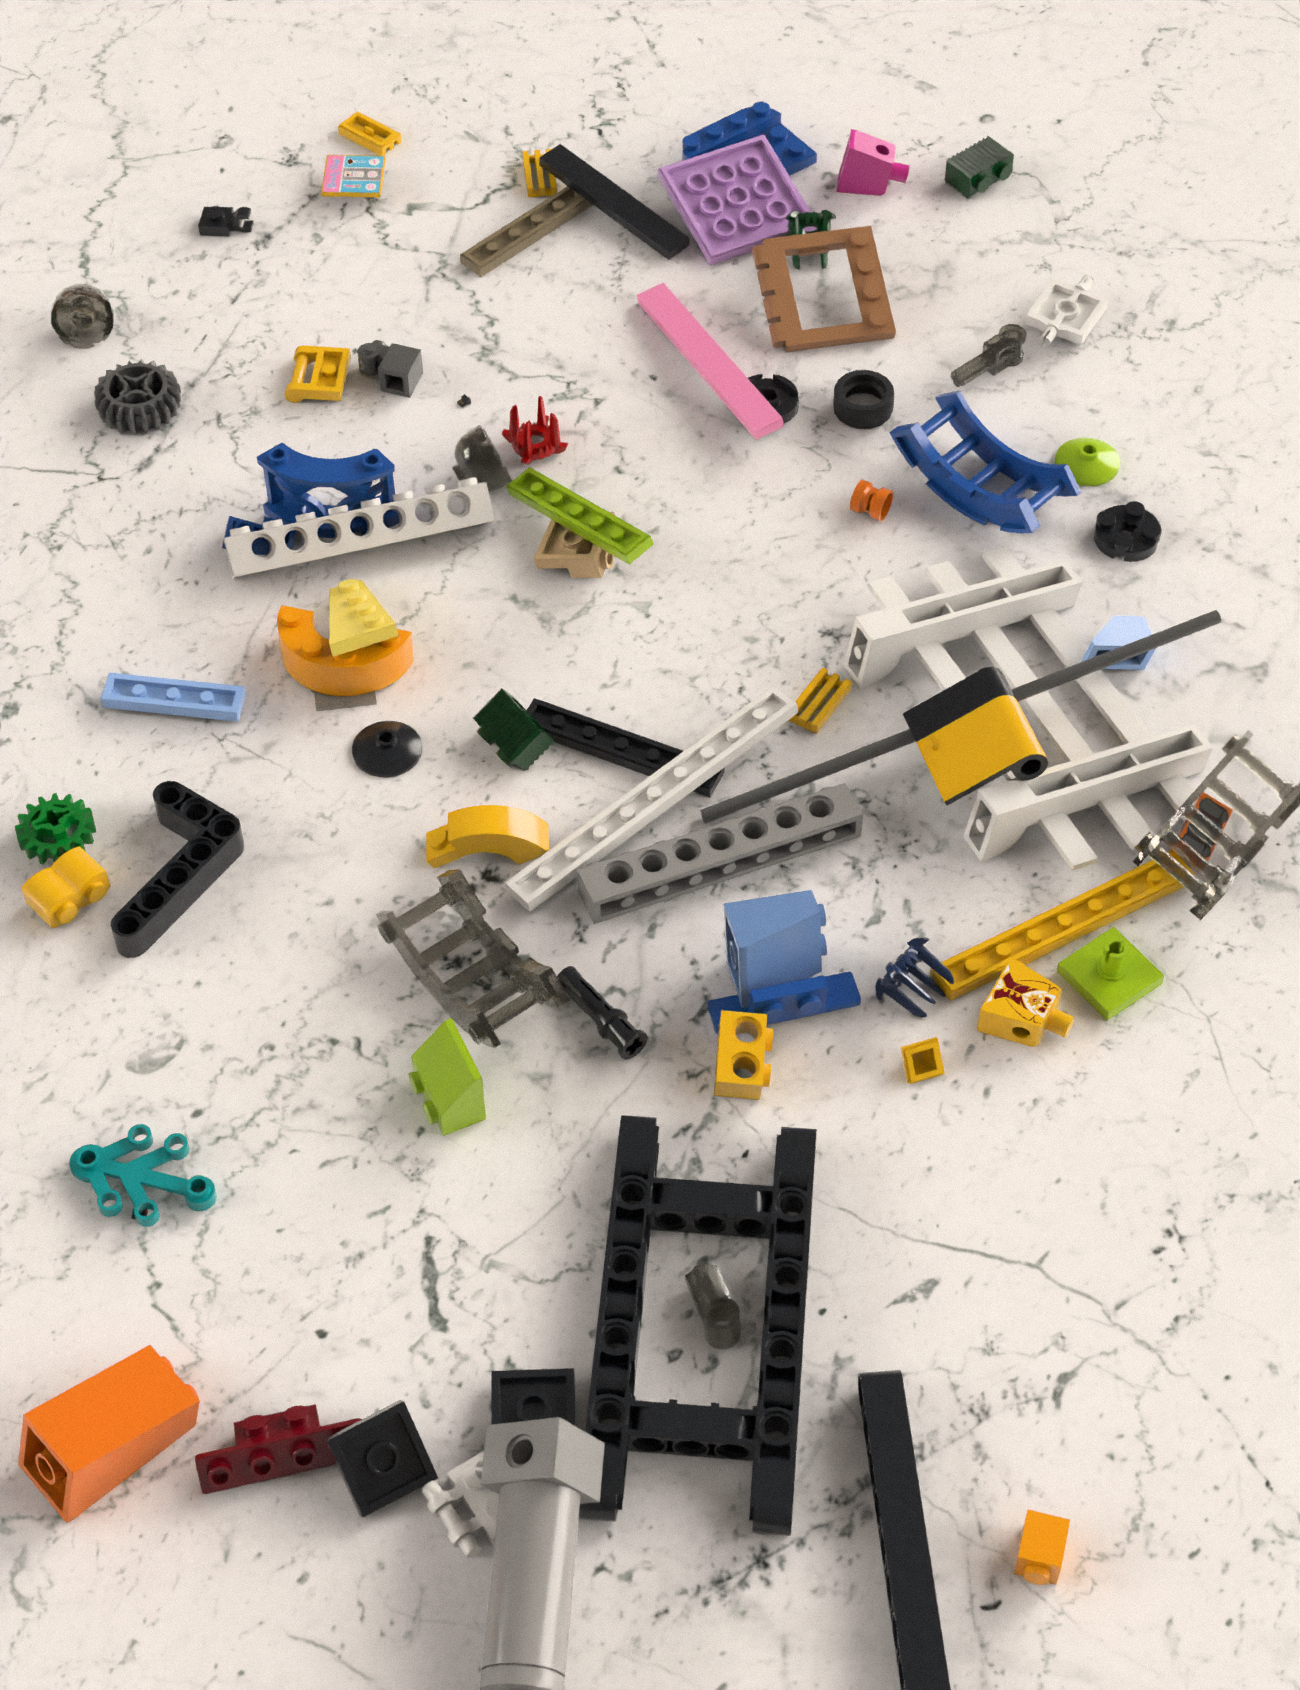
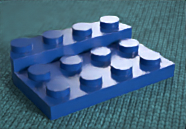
(748, 124)

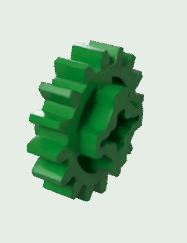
(54, 827)

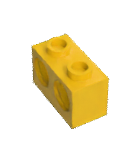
(737, 1054)

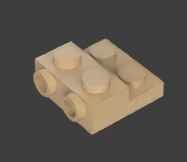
(568, 550)

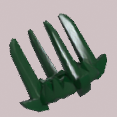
(798, 221)

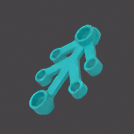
(139, 1173)

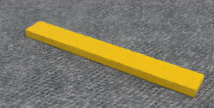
(1058, 926)

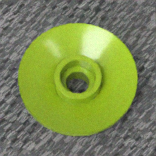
(1089, 460)

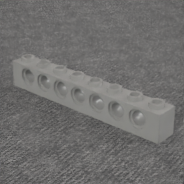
(719, 852)

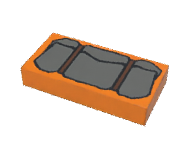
(1213, 810)

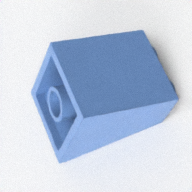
(773, 941)

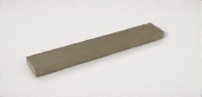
(524, 231)

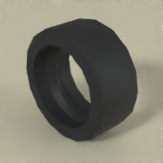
(863, 415)

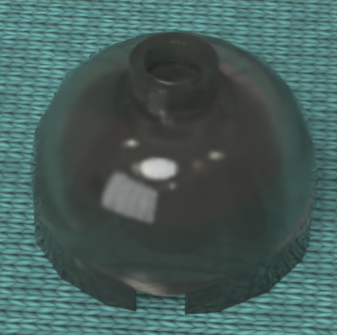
(82, 315)
(479, 459)

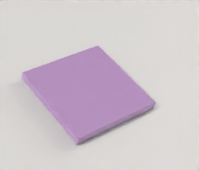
(733, 197)

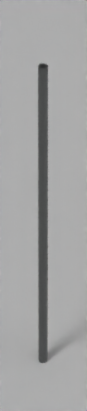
(904, 738)

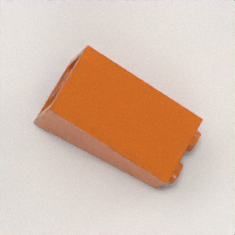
(105, 1430)

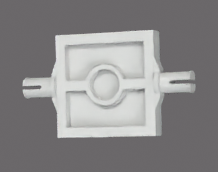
(1066, 311)

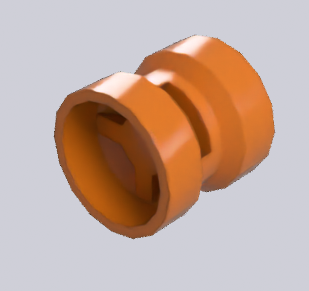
(871, 500)

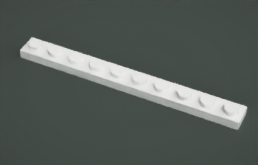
(651, 798)

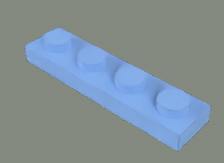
(173, 697)

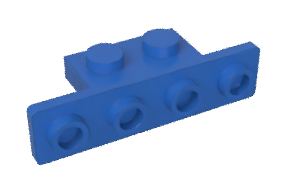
(793, 999)

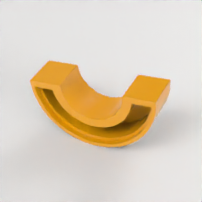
(357, 672)

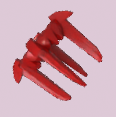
(521, 436)

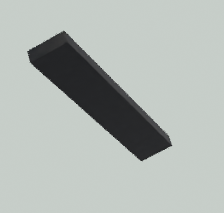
(614, 201)
(609, 742)

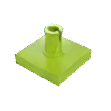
(1110, 973)

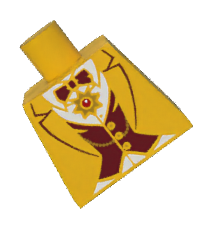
(1023, 1007)

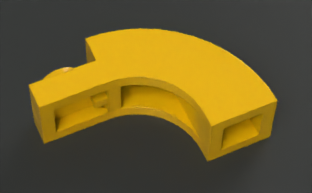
(490, 830)

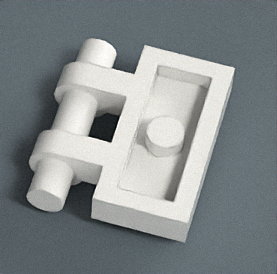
(478, 1500)

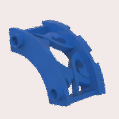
(293, 474)

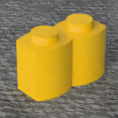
(66, 887)

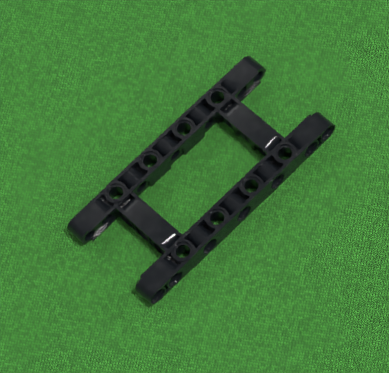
(699, 1429)

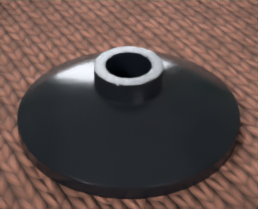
(387, 749)

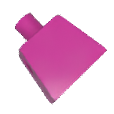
(869, 165)

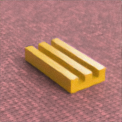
(366, 136)
(529, 159)
(830, 682)

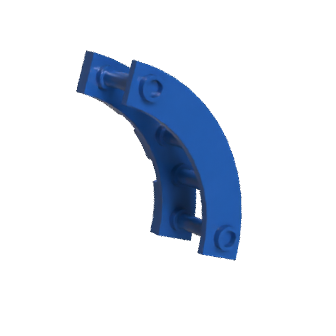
(967, 496)

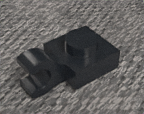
(221, 220)

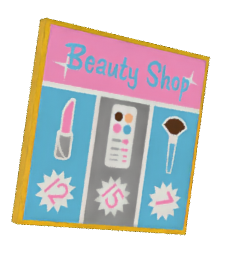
(353, 176)

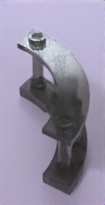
(1220, 879)
(526, 975)

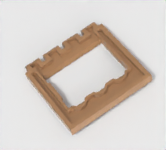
(780, 298)

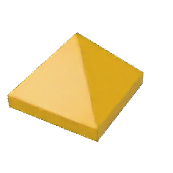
(922, 1060)

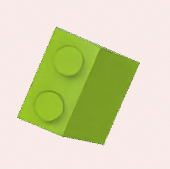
(448, 1080)

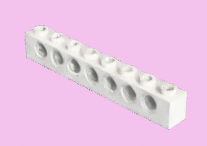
(476, 511)

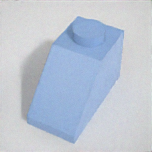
(1120, 632)

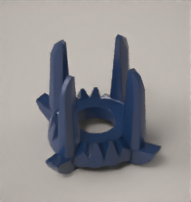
(898, 974)

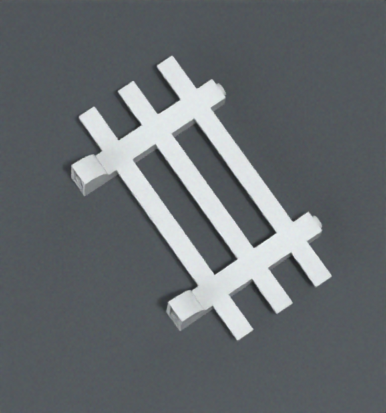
(1086, 778)

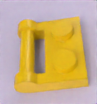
(327, 376)

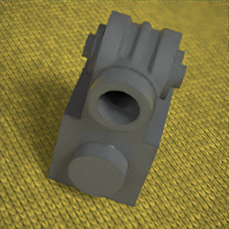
(397, 366)

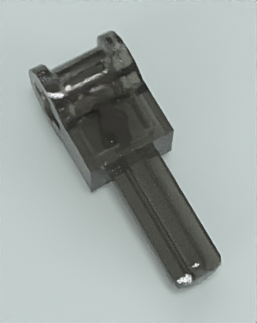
(997, 354)

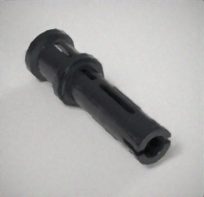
(610, 1022)

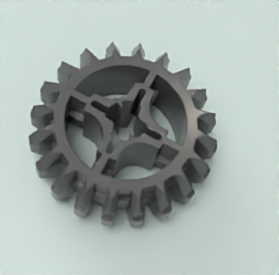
(137, 396)

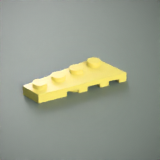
(356, 618)

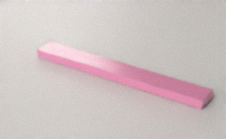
(710, 361)

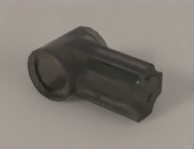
(714, 1305)

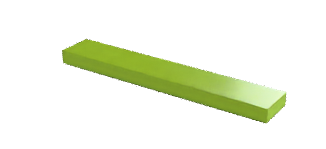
(580, 515)

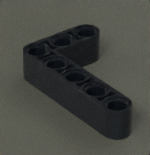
(211, 848)

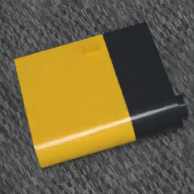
(975, 735)

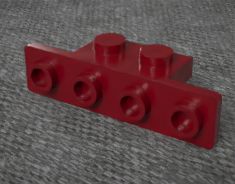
(269, 1449)

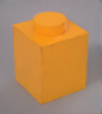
(1041, 1548)

